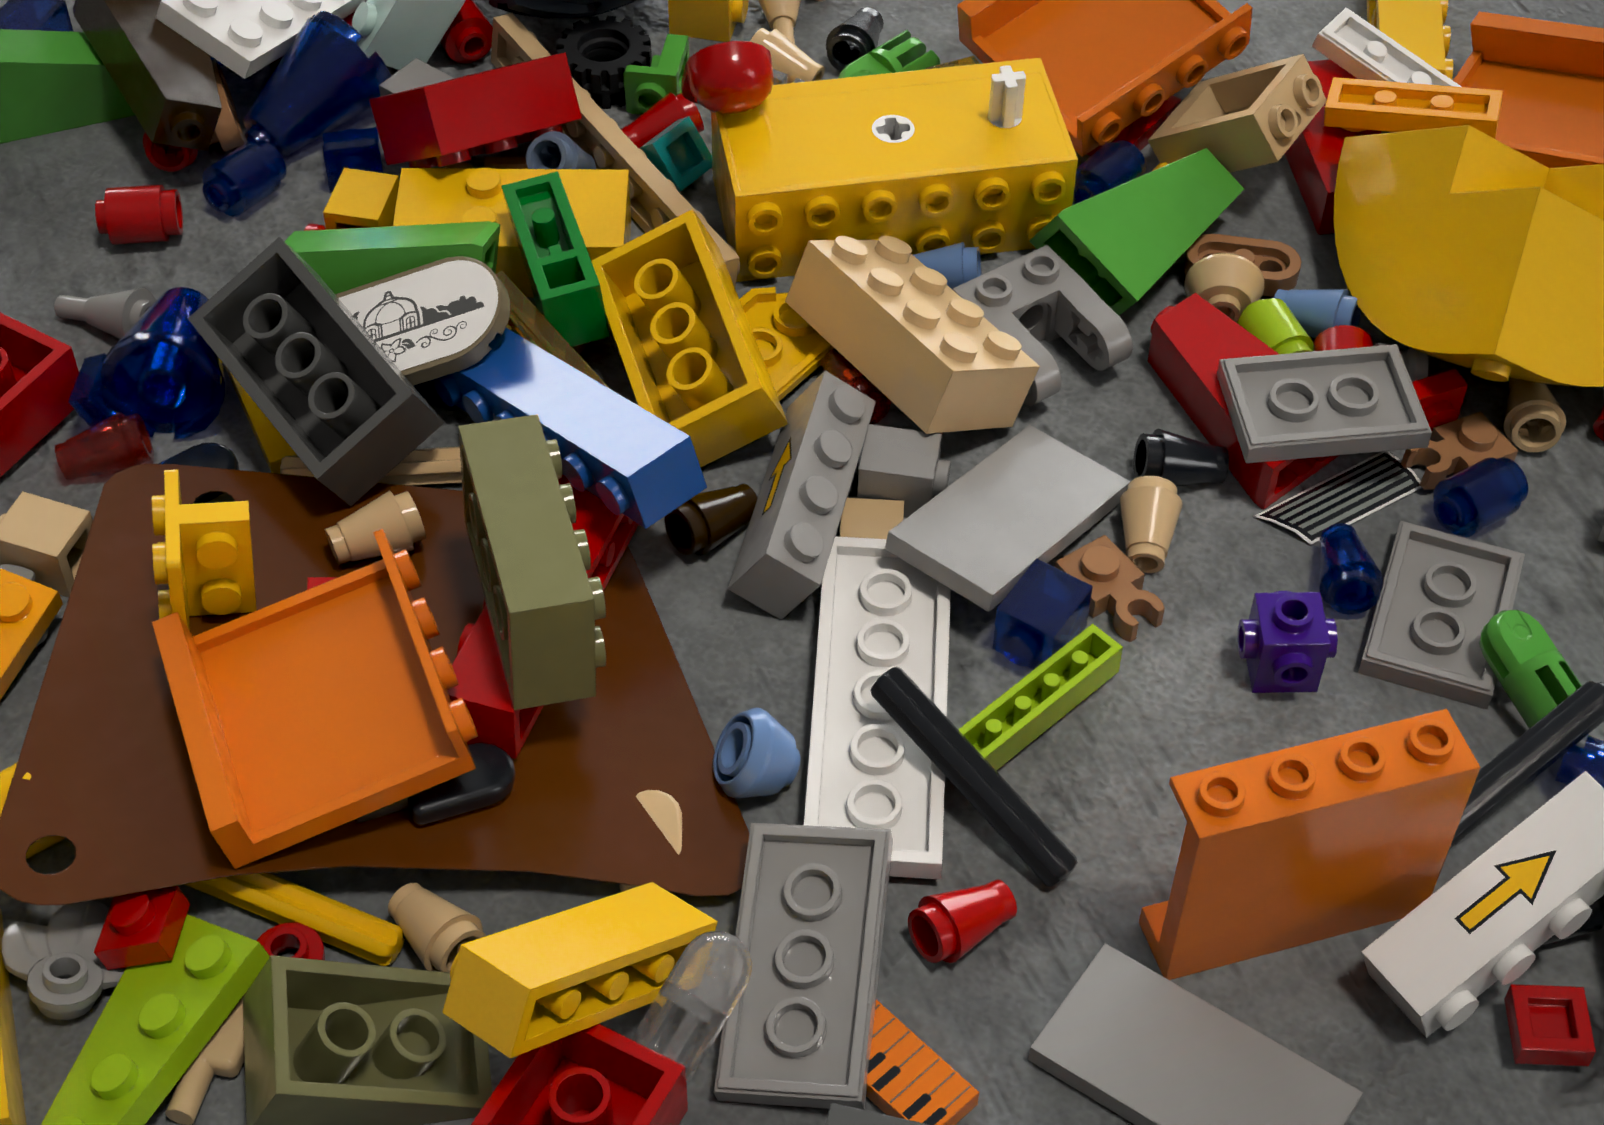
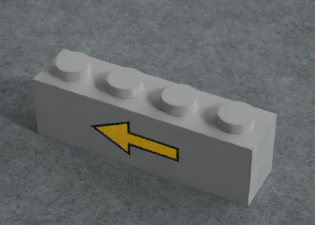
(802, 496)

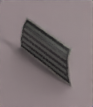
(1345, 497)

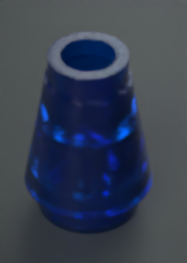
(1347, 571)

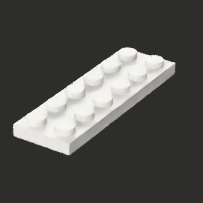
(860, 760)

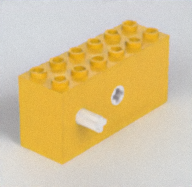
(896, 155)

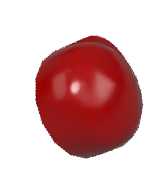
(729, 77)

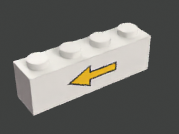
(1496, 912)

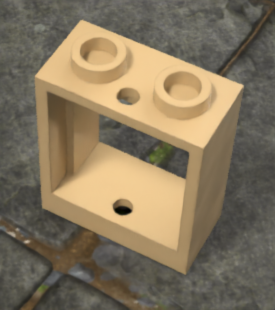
(1243, 115)

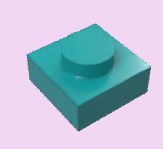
(679, 153)

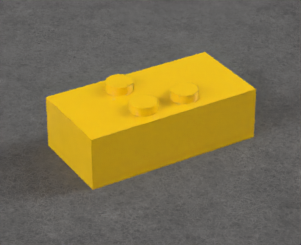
(475, 195)
(688, 338)

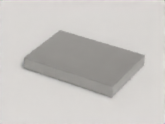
(1322, 403)
(1433, 613)

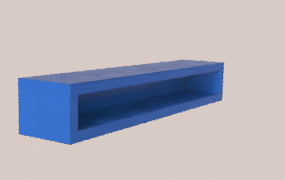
(603, 438)

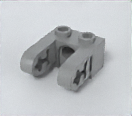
(1048, 300)

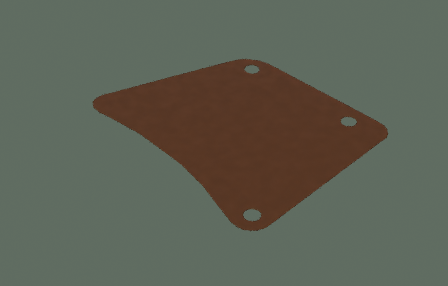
(122, 785)

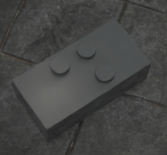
(315, 372)

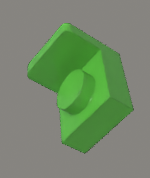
(647, 84)

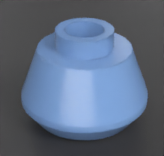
(755, 755)

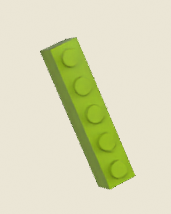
(1044, 696)

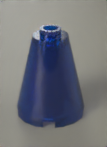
(315, 86)
(165, 369)

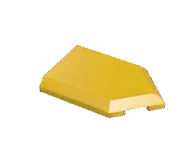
(784, 338)

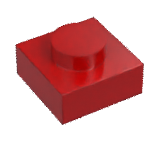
(1441, 397)
(142, 928)
(1549, 1025)

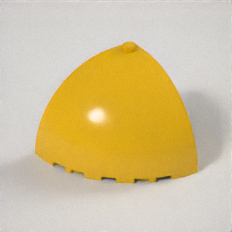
(1475, 252)

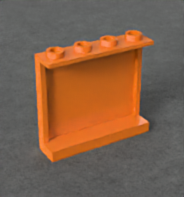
(1107, 56)
(1548, 84)
(316, 708)
(1310, 842)

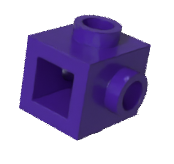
(1286, 641)

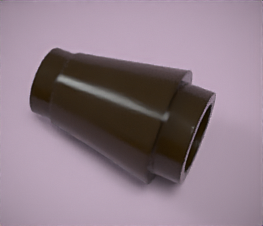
(710, 518)

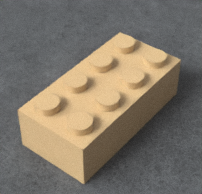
(911, 334)

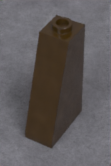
(156, 70)

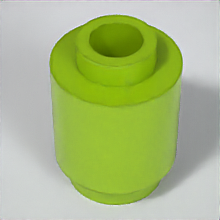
(1276, 326)

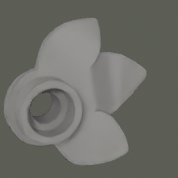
(60, 959)

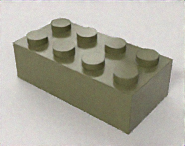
(531, 562)

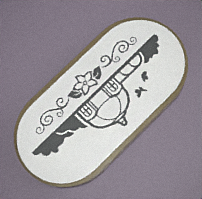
(433, 315)

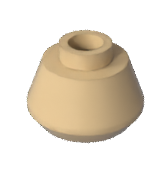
(1226, 282)

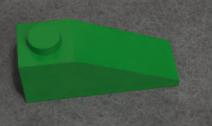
(556, 258)

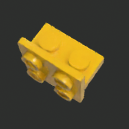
(204, 555)

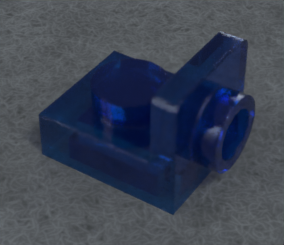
(352, 150)

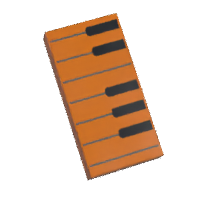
(911, 1079)

